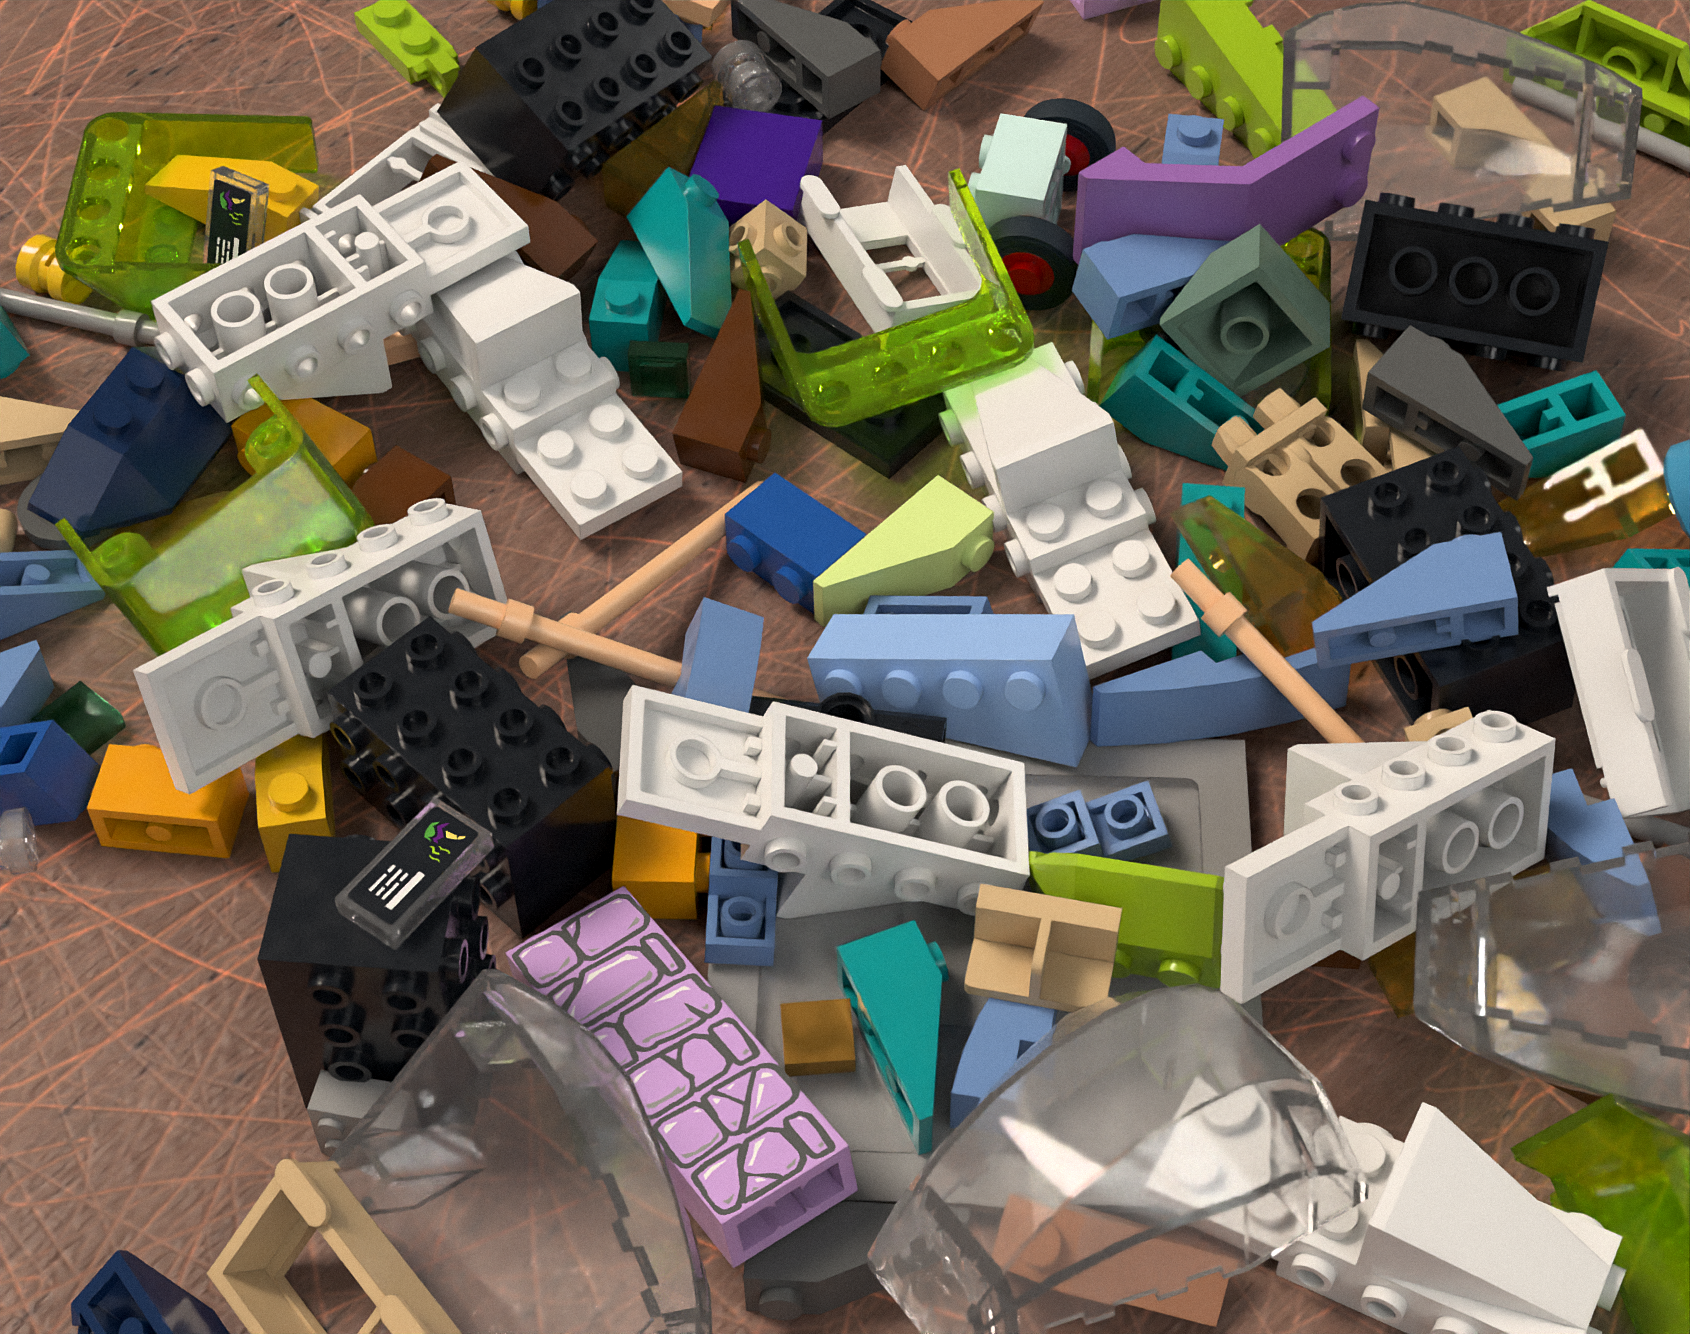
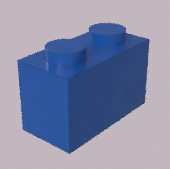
(787, 538)

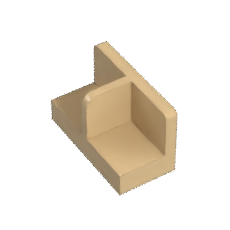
(1041, 949)

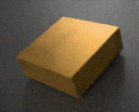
(818, 1037)

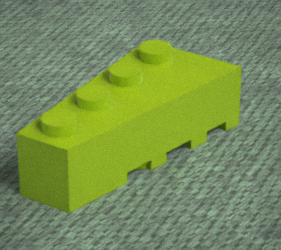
(1226, 65)

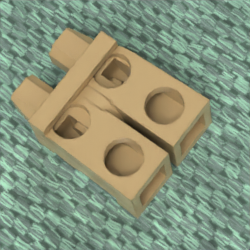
(1292, 465)

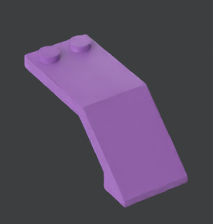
(1280, 189)

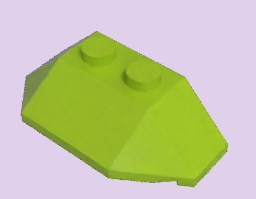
(1635, 52)
(1167, 916)

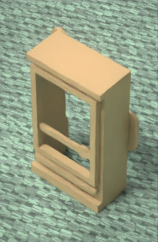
(277, 1230)

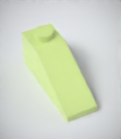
(911, 553)

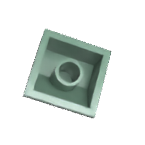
(1249, 314)

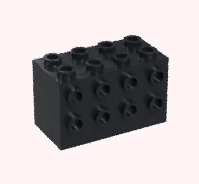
(572, 89)
(1475, 280)
(1430, 502)
(450, 727)
(342, 992)

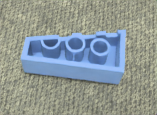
(994, 676)

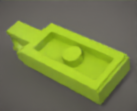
(409, 43)

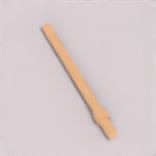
(634, 587)
(1226, 616)
(517, 622)

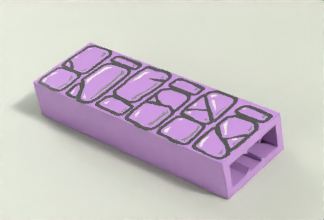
(729, 1119)

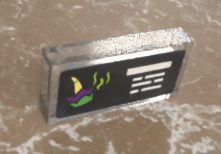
(234, 215)
(414, 873)

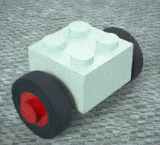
(1023, 187)

